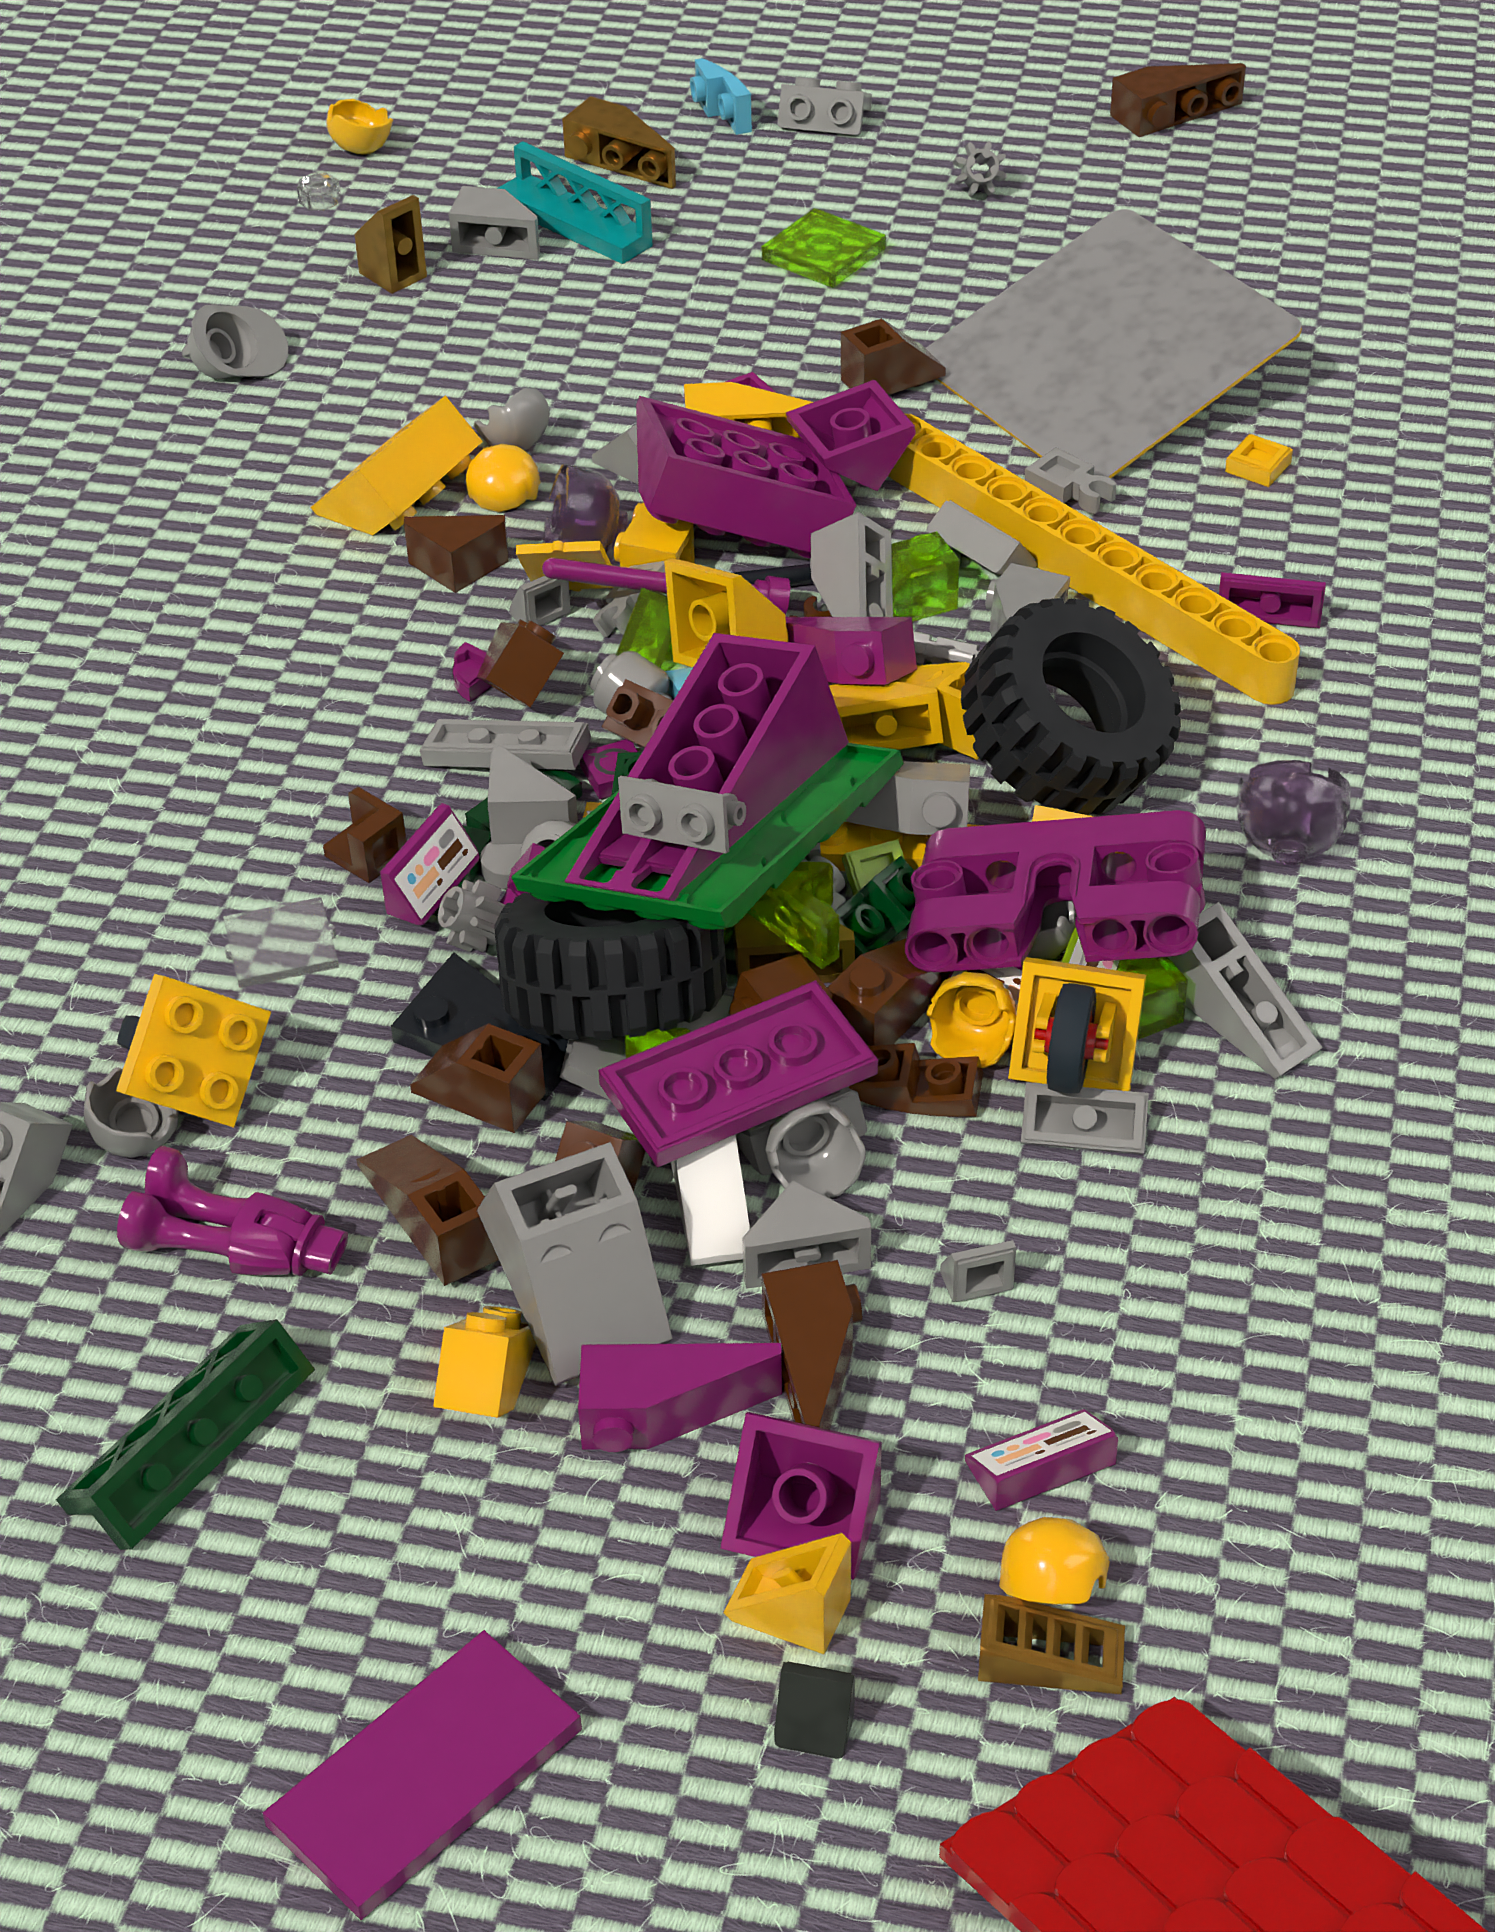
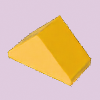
(796, 1592)

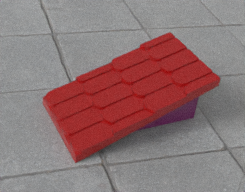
(1185, 1836)

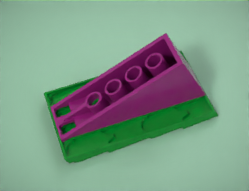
(746, 725)

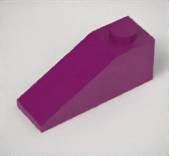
(858, 647)
(661, 1391)

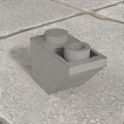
(29, 1157)

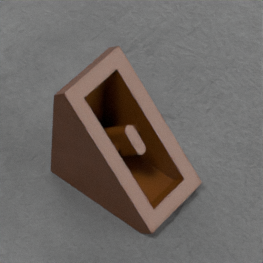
(456, 547)

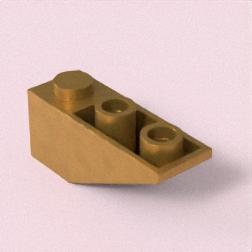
(618, 141)

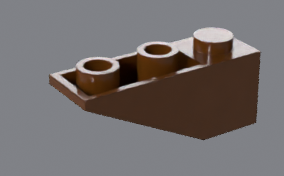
(1174, 94)
(433, 1205)

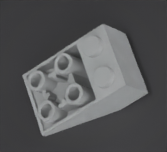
(576, 1257)

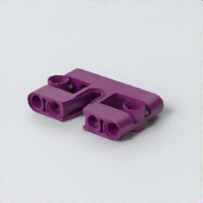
(1127, 905)

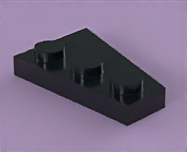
(459, 1002)

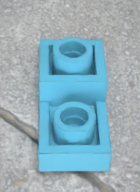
(722, 95)

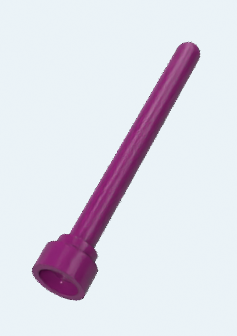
(773, 588)

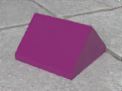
(855, 432)
(801, 1487)

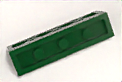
(189, 1432)

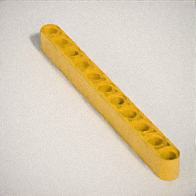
(1105, 566)

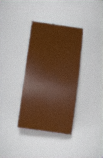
(922, 1086)

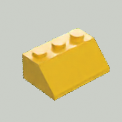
(402, 471)

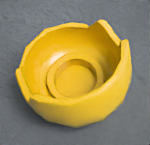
(358, 126)
(502, 478)
(972, 1018)
(1053, 1562)

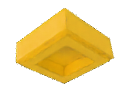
(1259, 460)

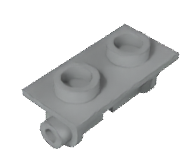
(678, 813)

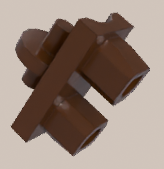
(635, 713)

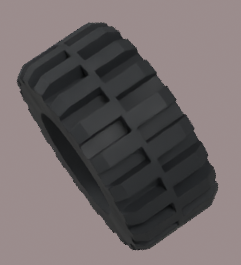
(1105, 671)
(604, 970)

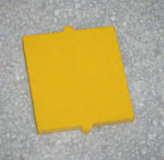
(533, 556)

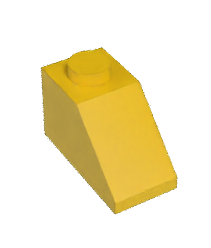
(889, 714)

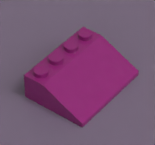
(734, 477)

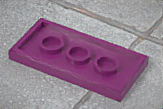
(737, 1073)
(422, 1773)

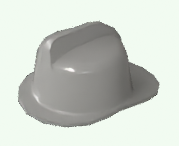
(235, 342)

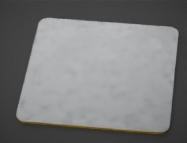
(1111, 344)

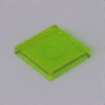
(823, 247)

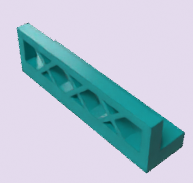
(578, 214)

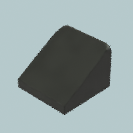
(814, 1710)

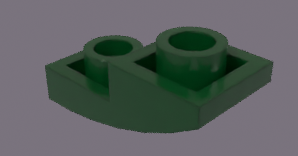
(880, 908)

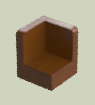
(371, 839)

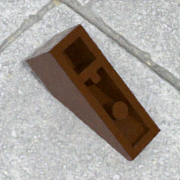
(884, 993)
(814, 1321)

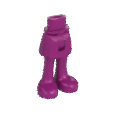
(260, 1232)

